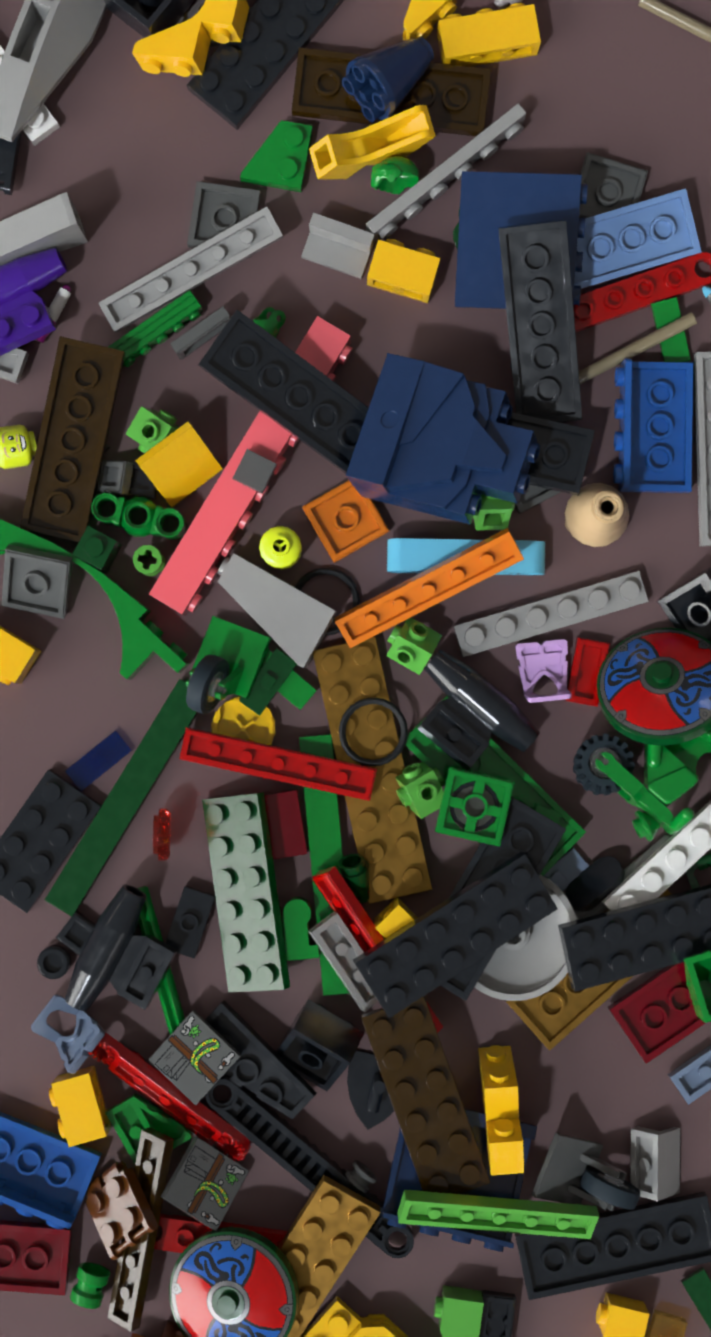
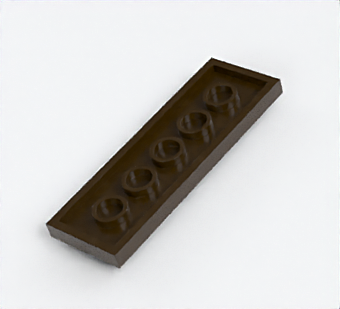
(452, 93)
(72, 439)
(426, 1099)

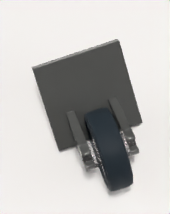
(570, 1178)

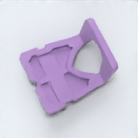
(542, 660)

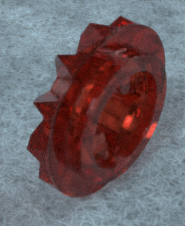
(162, 834)

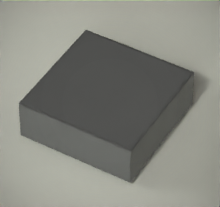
(254, 471)
(115, 477)

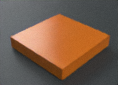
(345, 521)

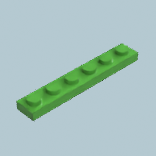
(497, 1214)

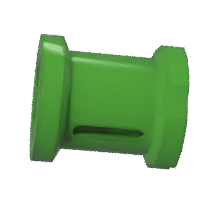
(143, 552)

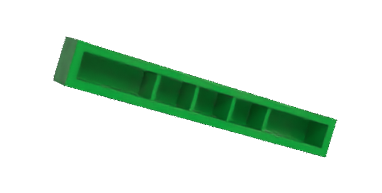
(158, 327)

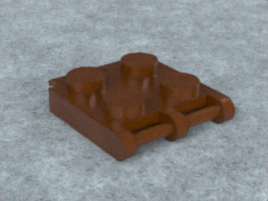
(119, 1208)

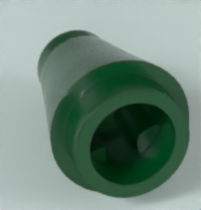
(356, 874)

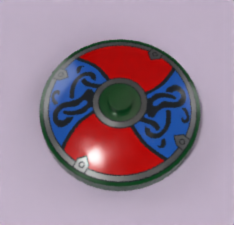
(658, 686)
(233, 1286)

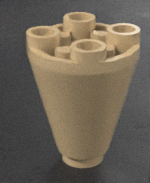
(587, 520)

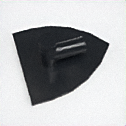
(368, 1090)

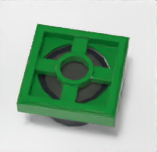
(474, 806)

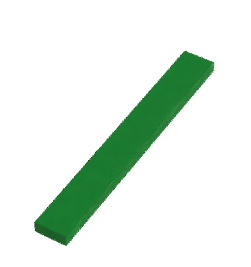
(324, 846)

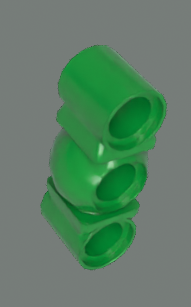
(123, 516)

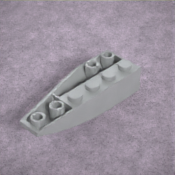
(40, 54)

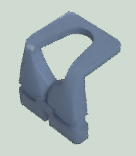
(72, 1048)

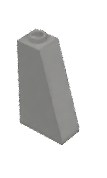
(41, 228)
(282, 610)

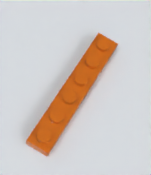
(429, 588)

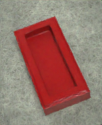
(584, 671)

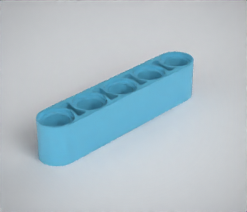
(418, 555)

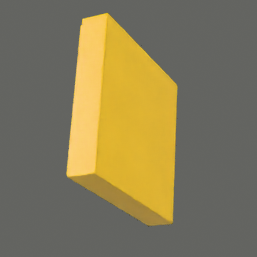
(179, 464)

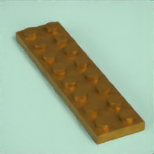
(382, 827)

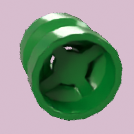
(91, 1280)

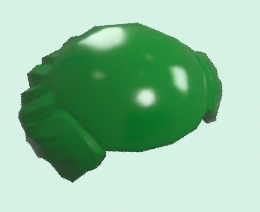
(394, 174)

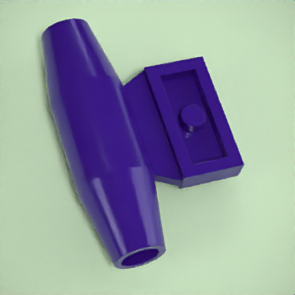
(22, 311)

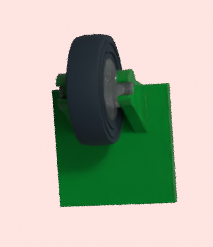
(225, 665)

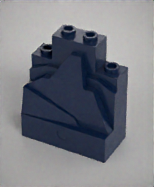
(439, 443)

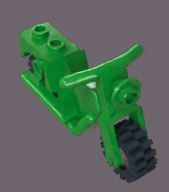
(669, 772)

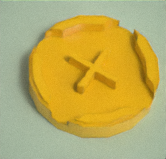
(241, 722)

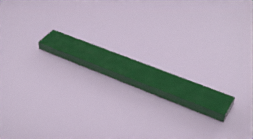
(122, 802)

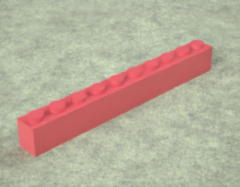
(230, 501)

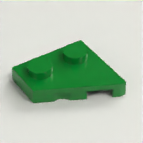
(281, 158)
(137, 1114)

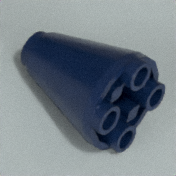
(387, 76)

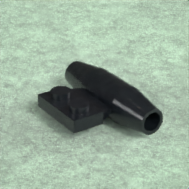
(471, 713)
(118, 955)

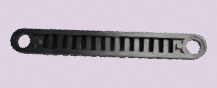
(296, 1154)

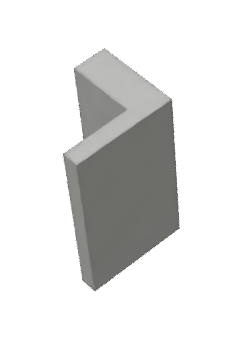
(338, 246)
(655, 1162)

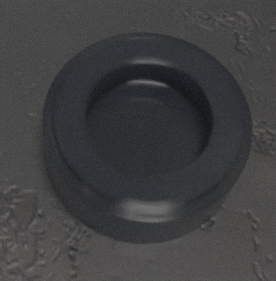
(54, 962)

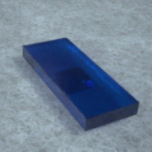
(98, 760)

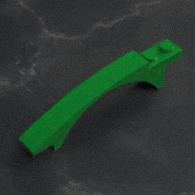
(139, 638)

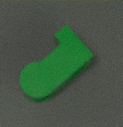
(297, 939)

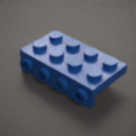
(654, 427)
(43, 1173)

